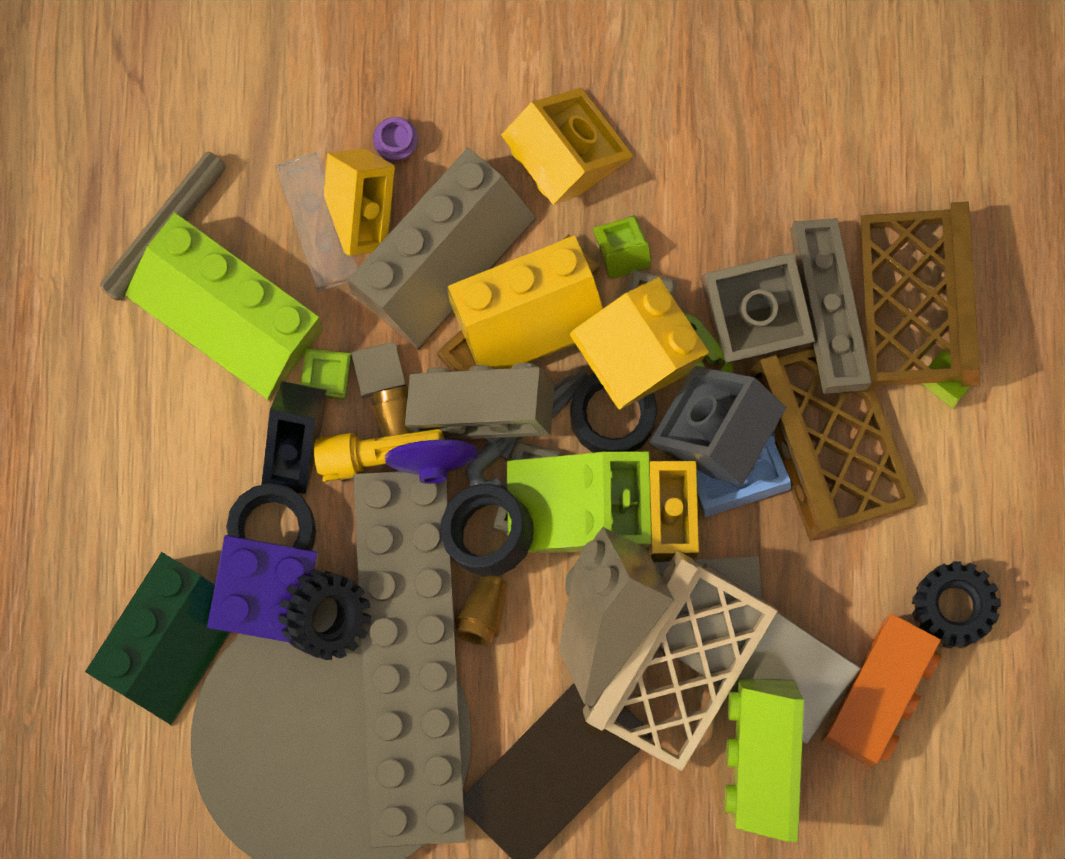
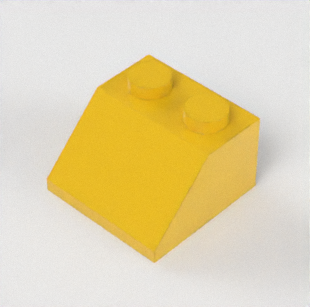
(565, 144)
(639, 343)

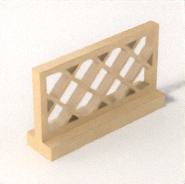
(680, 579)

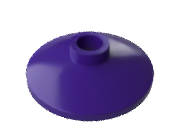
(431, 458)

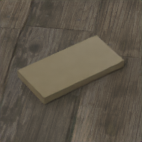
(782, 654)

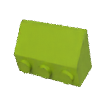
(765, 757)

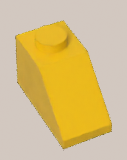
(359, 198)

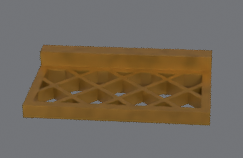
(959, 303)
(801, 460)

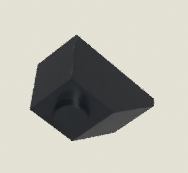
(291, 435)

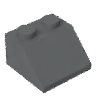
(719, 423)

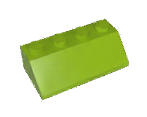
(222, 306)

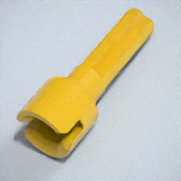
(347, 455)

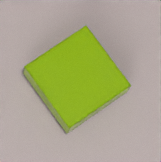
(327, 371)

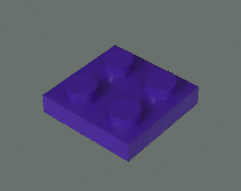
(252, 583)

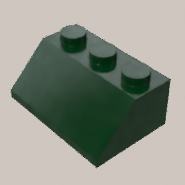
(161, 641)

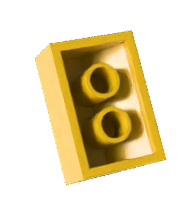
(526, 305)

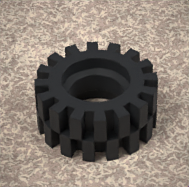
(978, 588)
(347, 622)

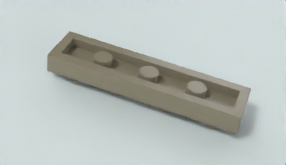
(830, 306)

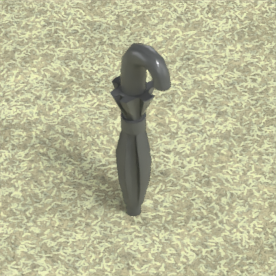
(503, 446)

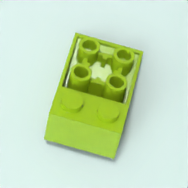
(580, 495)

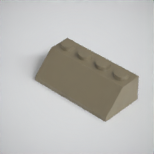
(446, 237)

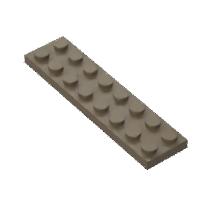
(408, 663)

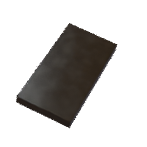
(548, 777)

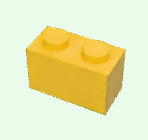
(673, 509)

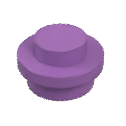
(395, 139)

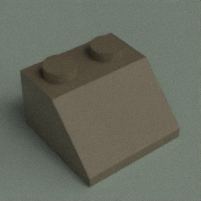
(757, 307)

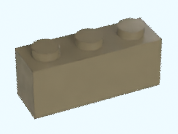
(481, 402)

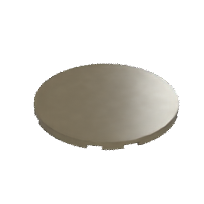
(286, 750)

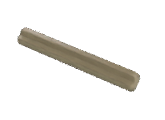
(181, 202)

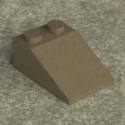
(609, 610)

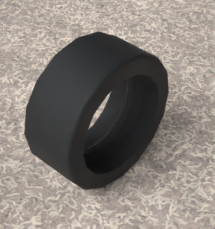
(598, 443)
(278, 494)
(463, 507)

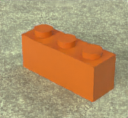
(883, 691)

